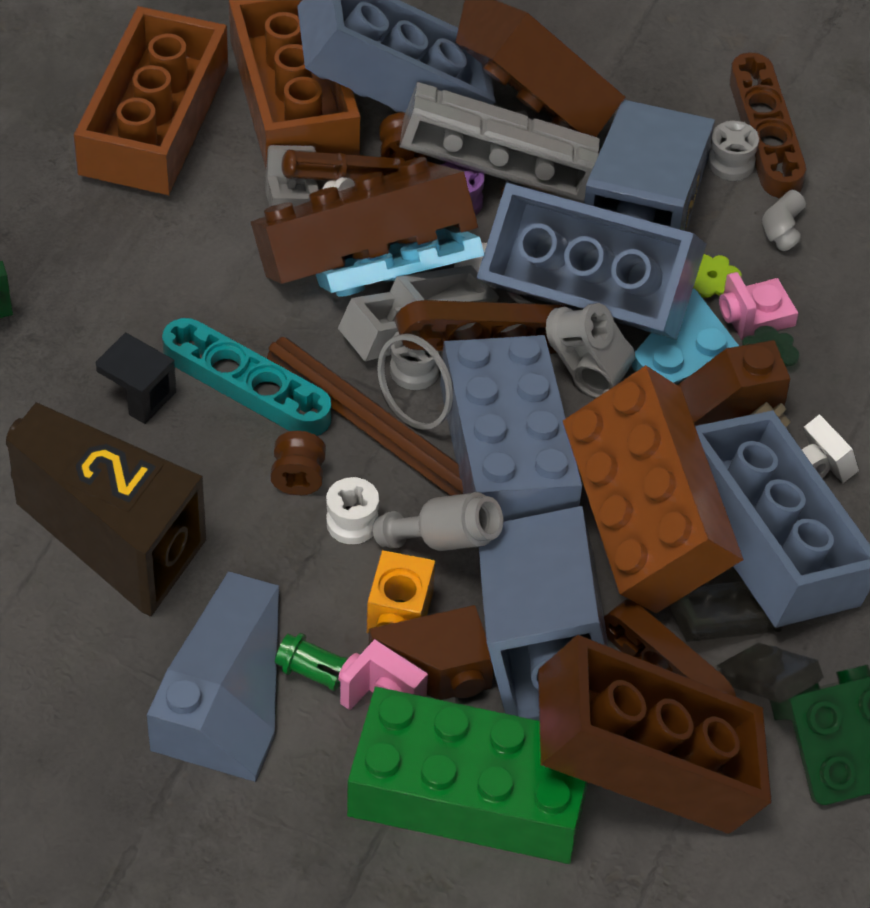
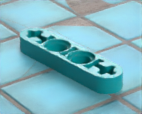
(251, 371)

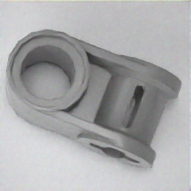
(592, 348)

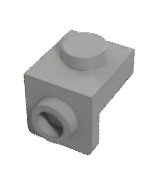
(281, 189)

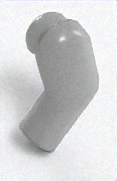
(780, 222)

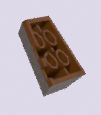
(536, 65)

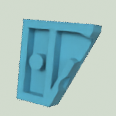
(698, 342)

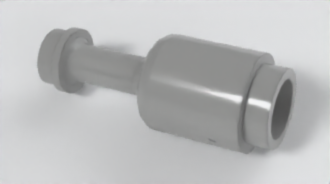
(444, 523)

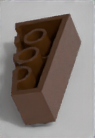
(362, 219)

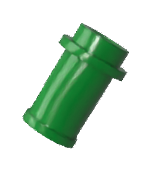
(308, 660)

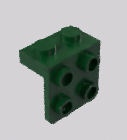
(833, 735)

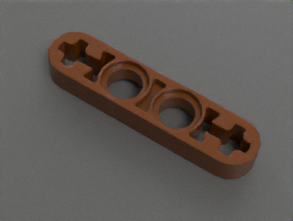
(771, 123)
(439, 320)

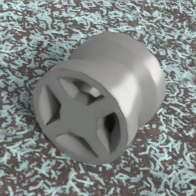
(733, 150)
(413, 374)

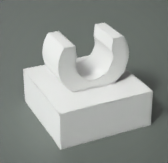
(829, 450)

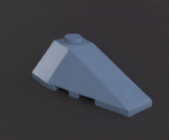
(222, 683)

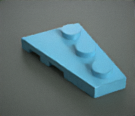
(402, 260)

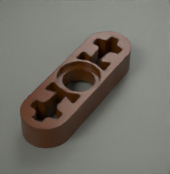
(644, 637)

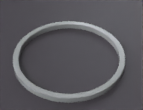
(446, 376)

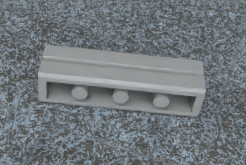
(498, 142)

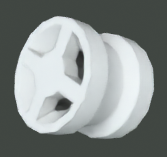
(355, 524)

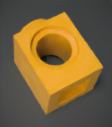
(400, 579)

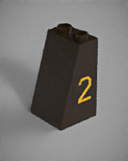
(108, 502)

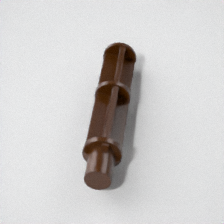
(334, 166)

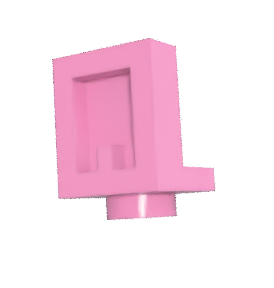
(756, 305)
(379, 668)

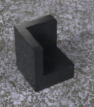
(142, 372)

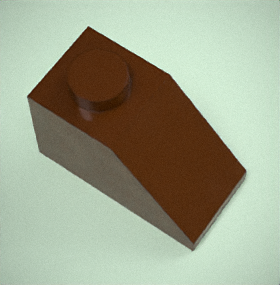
(737, 383)
(446, 647)

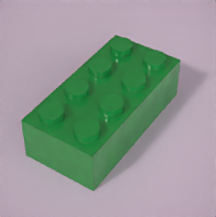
(462, 777)

